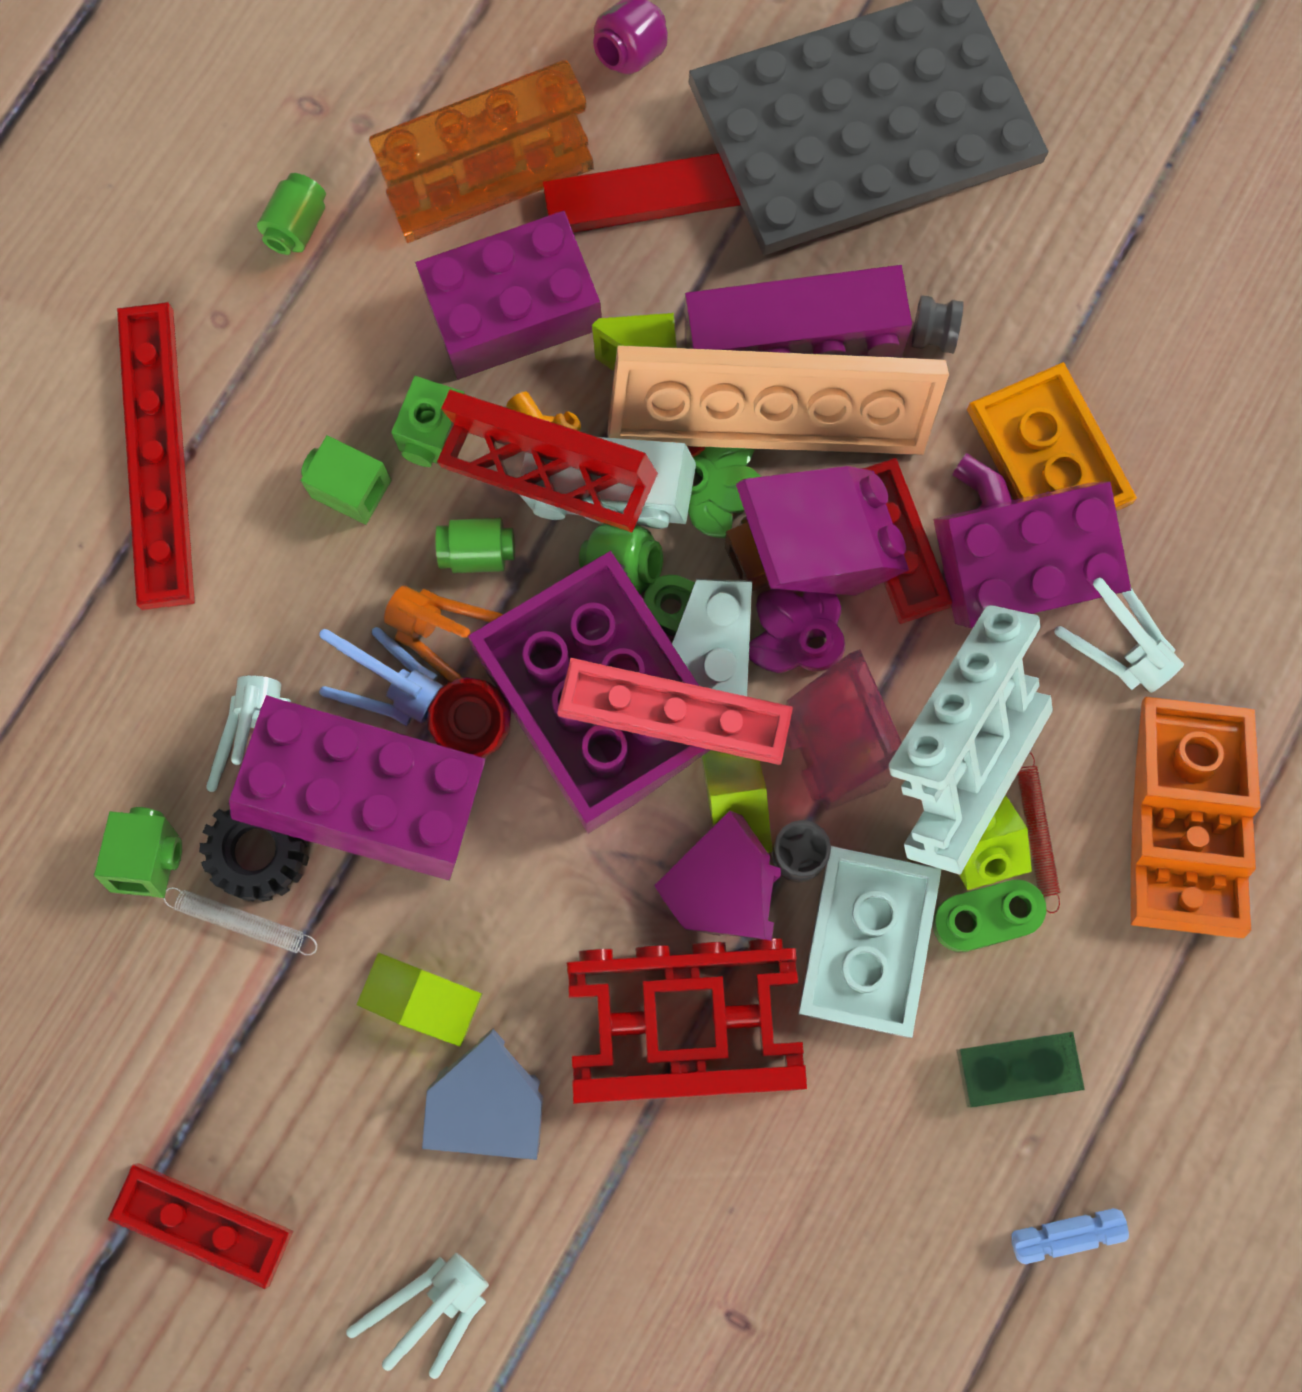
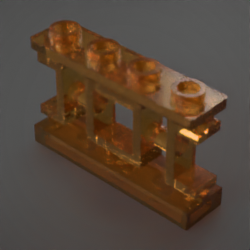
(483, 151)

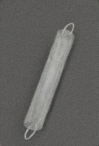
(223, 918)

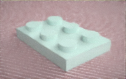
(870, 942)

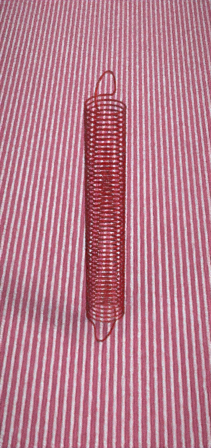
(1024, 783)

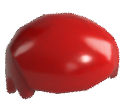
(469, 717)

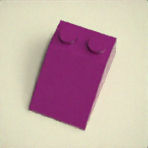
(823, 530)

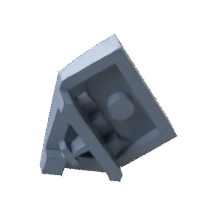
(484, 1105)

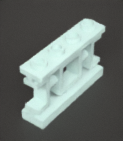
(971, 739)

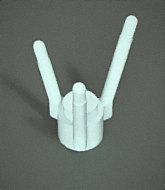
(1150, 660)
(242, 715)
(454, 1289)

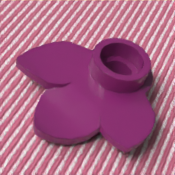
(790, 626)

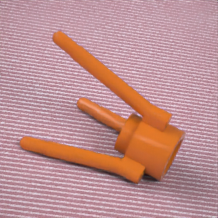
(420, 613)

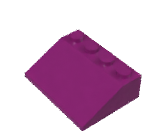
(527, 655)

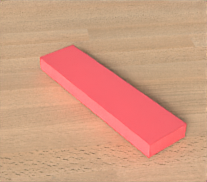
(675, 711)

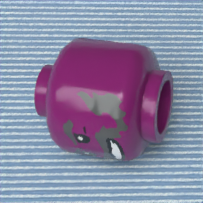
(630, 35)

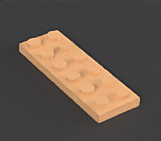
(775, 400)

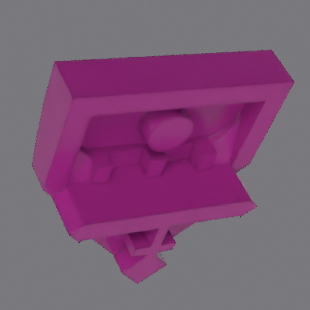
(723, 883)

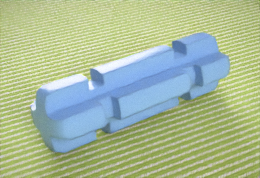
(1070, 1236)

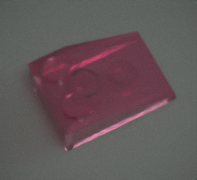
(843, 733)

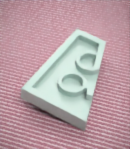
(717, 634)

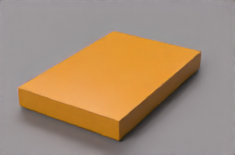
(1047, 437)

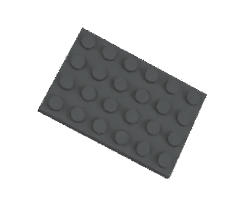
(865, 119)

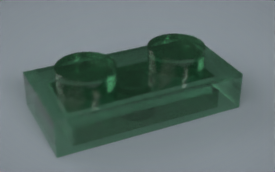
(1020, 1069)

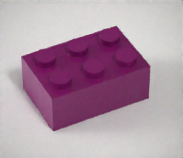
(510, 294)
(1033, 552)

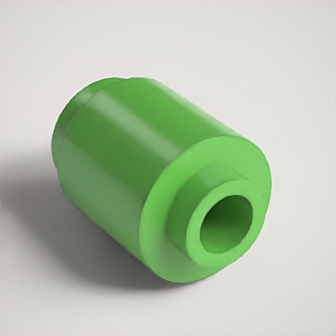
(292, 214)
(474, 545)

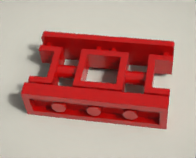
(687, 1065)

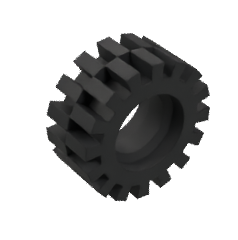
(247, 884)

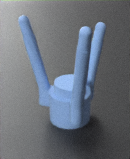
(409, 691)

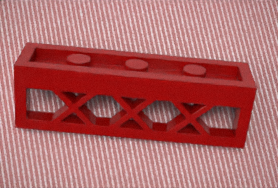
(548, 441)

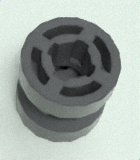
(804, 842)

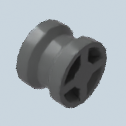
(937, 324)

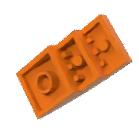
(1194, 817)

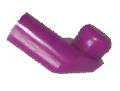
(984, 480)

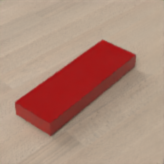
(922, 587)
(200, 1225)

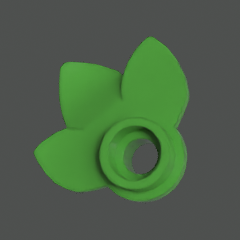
(717, 494)

